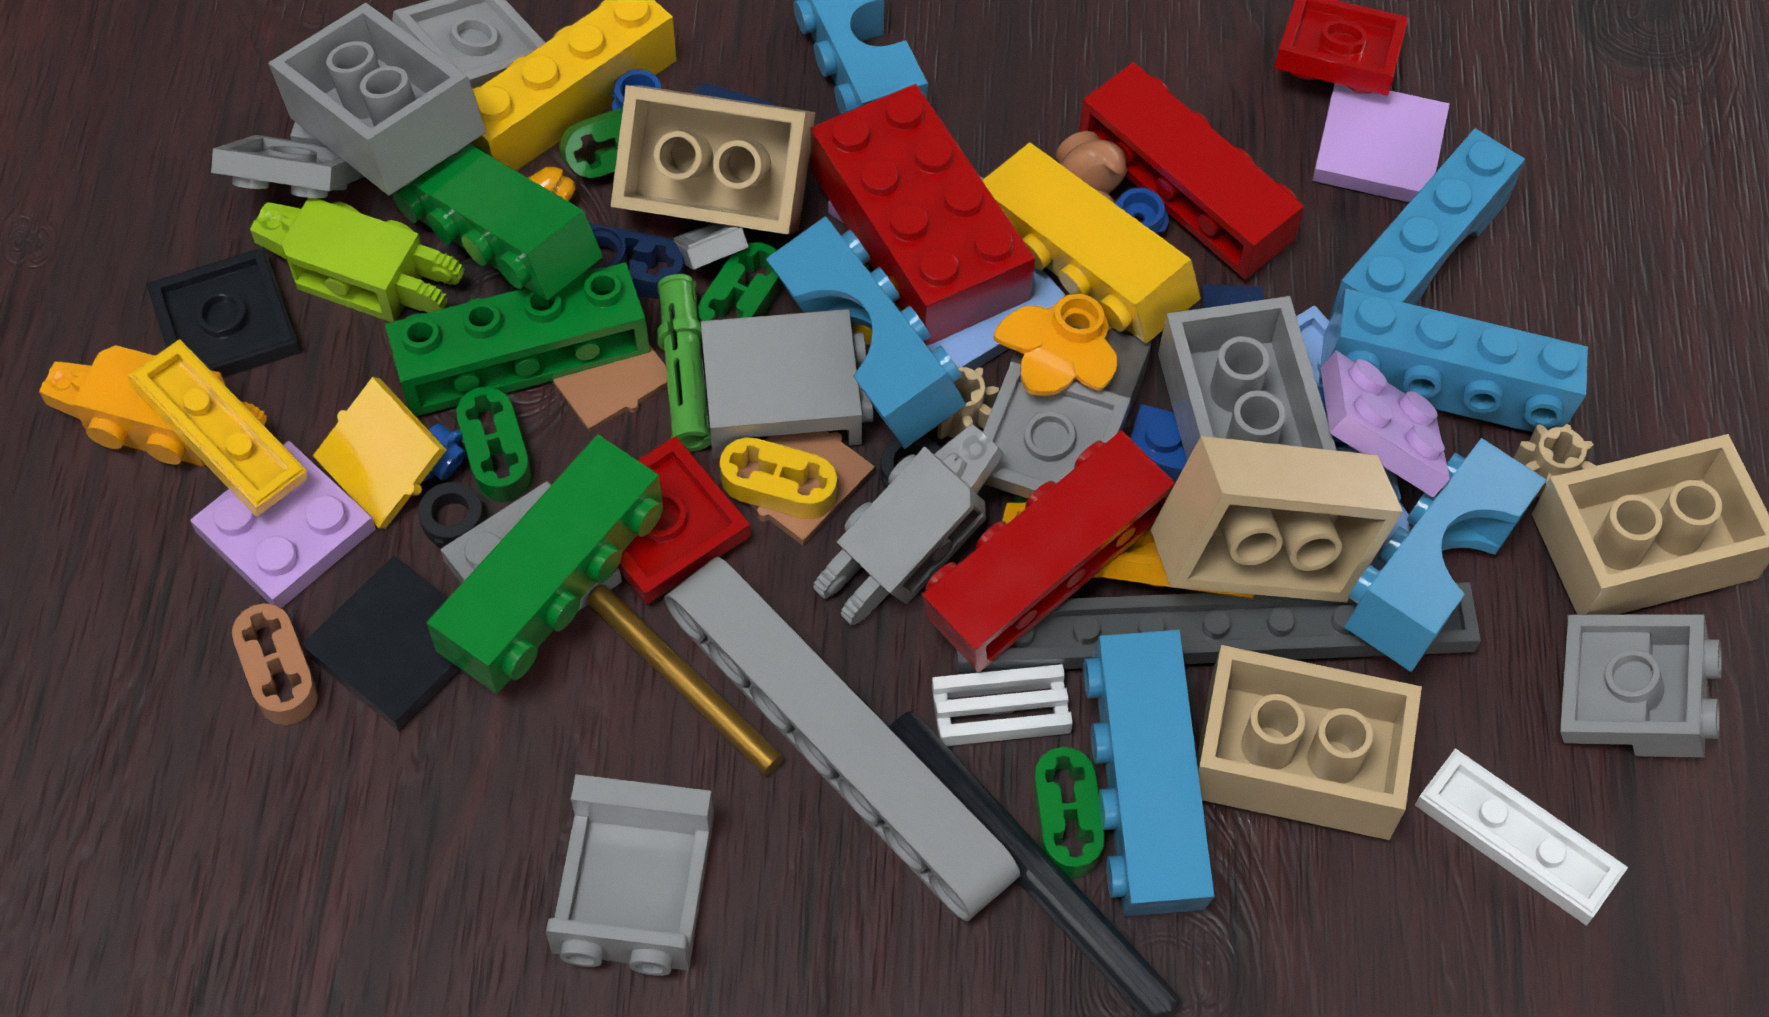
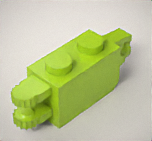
(356, 258)

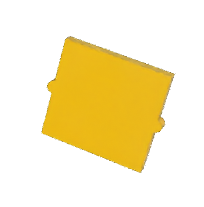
(379, 452)

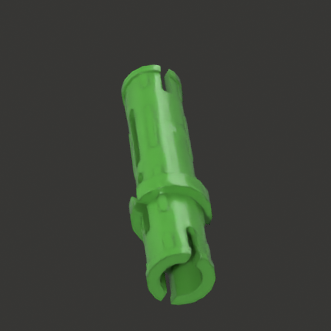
(682, 342)

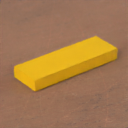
(218, 427)

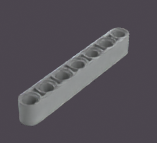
(843, 739)

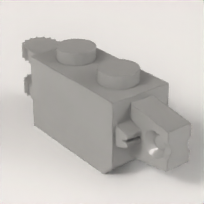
(912, 524)

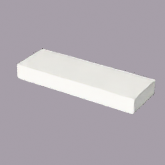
(1521, 836)

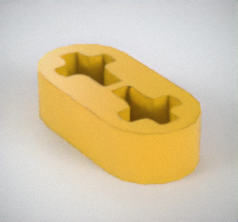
(778, 478)

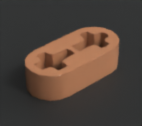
(261, 668)

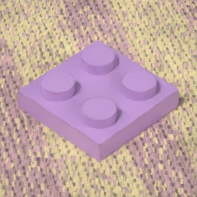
(1384, 422)
(290, 540)

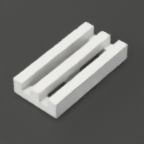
(1001, 682)

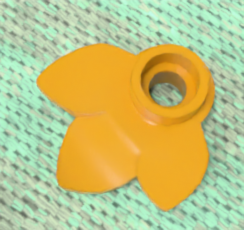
(1055, 350)

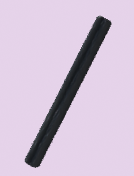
(1044, 878)

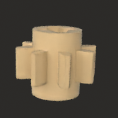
(978, 402)
(1554, 452)

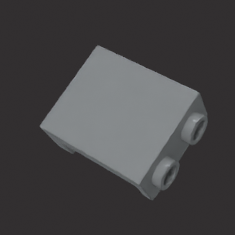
(783, 376)
(632, 875)

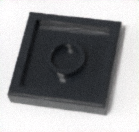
(226, 313)
(383, 644)

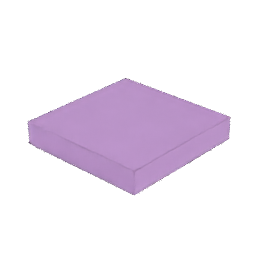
(1380, 142)

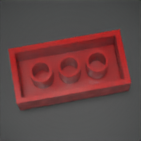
(921, 212)

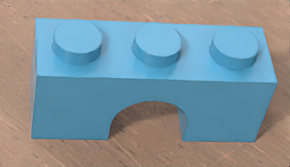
(858, 69)

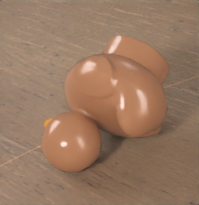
(1093, 161)

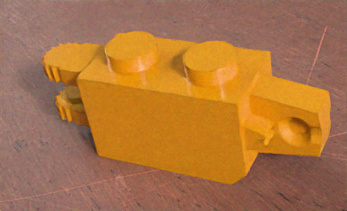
(113, 410)

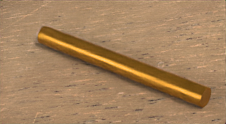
(685, 680)

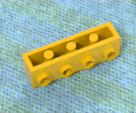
(570, 78)
(1093, 243)

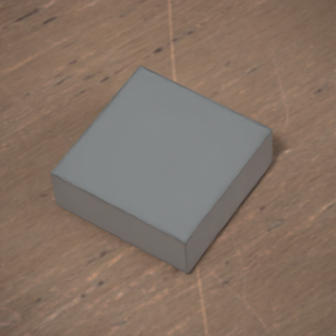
(710, 243)

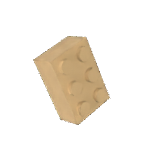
(712, 159)
(1274, 519)
(1654, 527)
(1307, 742)

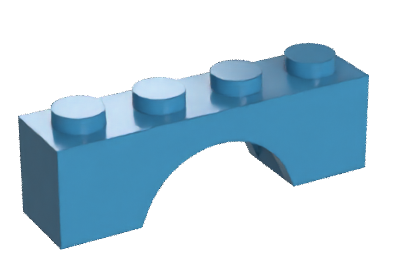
(1449, 207)
(900, 374)
(1413, 593)

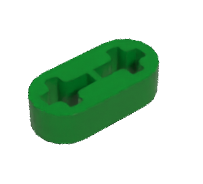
(599, 129)
(731, 288)
(505, 440)
(1082, 810)

